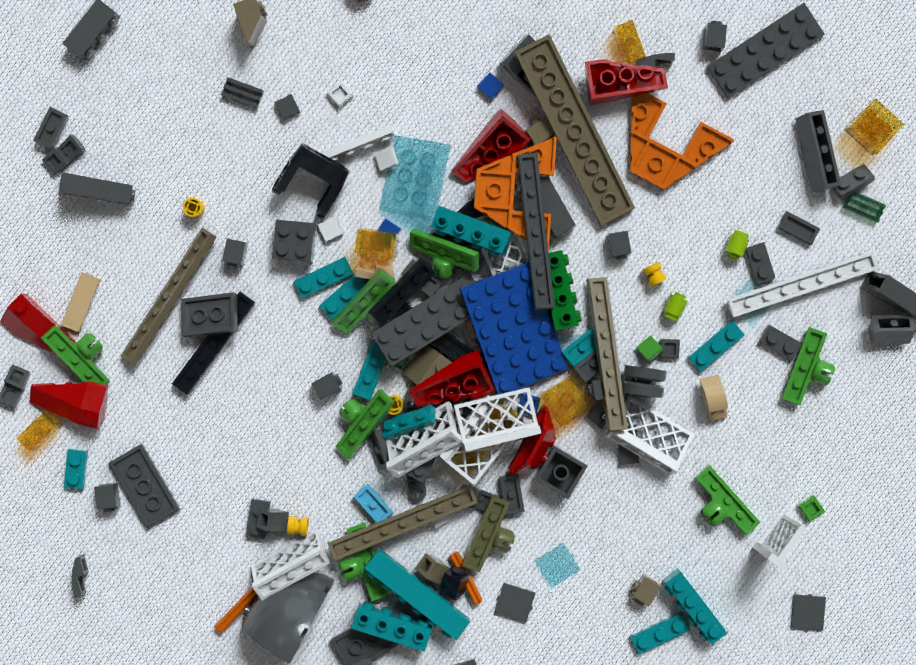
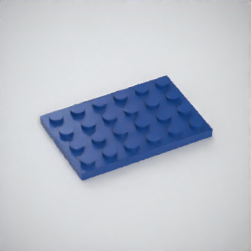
(511, 334)

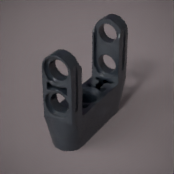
(318, 165)

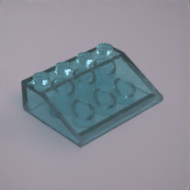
(418, 180)

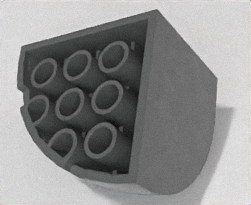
(285, 616)

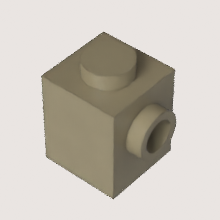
(539, 131)
(432, 568)
(644, 590)

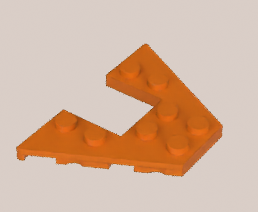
(657, 162)
(496, 187)

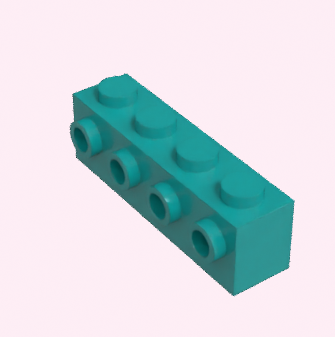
(472, 230)
(698, 611)
(391, 626)

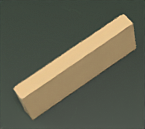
(80, 302)

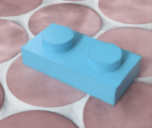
(373, 503)

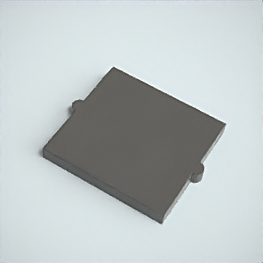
(514, 602)
(808, 612)

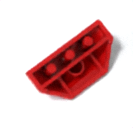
(534, 448)

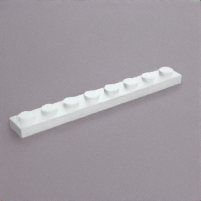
(803, 283)

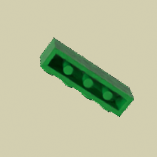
(564, 313)

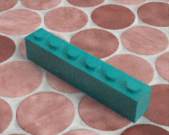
(417, 593)

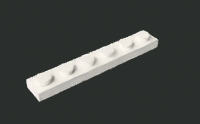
(348, 148)

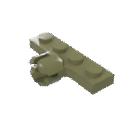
(489, 534)

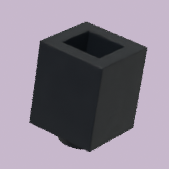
(454, 582)

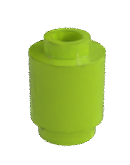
(737, 244)
(675, 306)

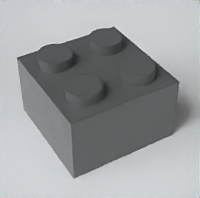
(294, 240)
(560, 471)

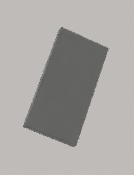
(144, 485)

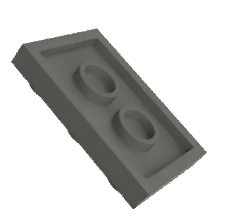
(209, 315)

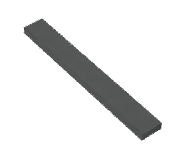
(535, 231)

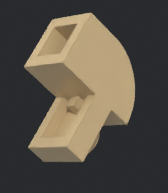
(368, 270)
(714, 397)

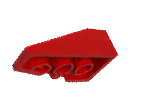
(615, 81)
(496, 141)
(29, 321)
(458, 380)
(78, 402)

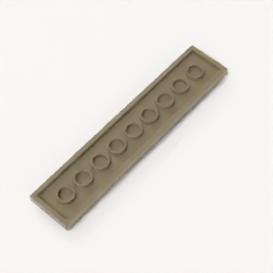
(574, 129)

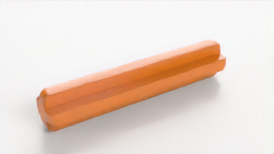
(471, 587)
(236, 610)

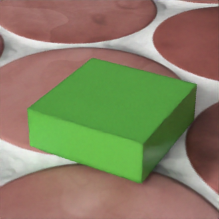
(649, 348)
(811, 508)

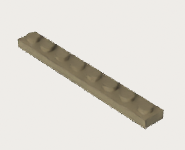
(168, 296)
(607, 354)
(402, 522)

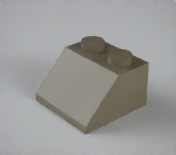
(251, 19)
(425, 364)

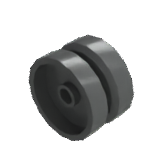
(643, 383)

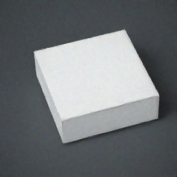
(340, 94)
(386, 158)
(330, 229)

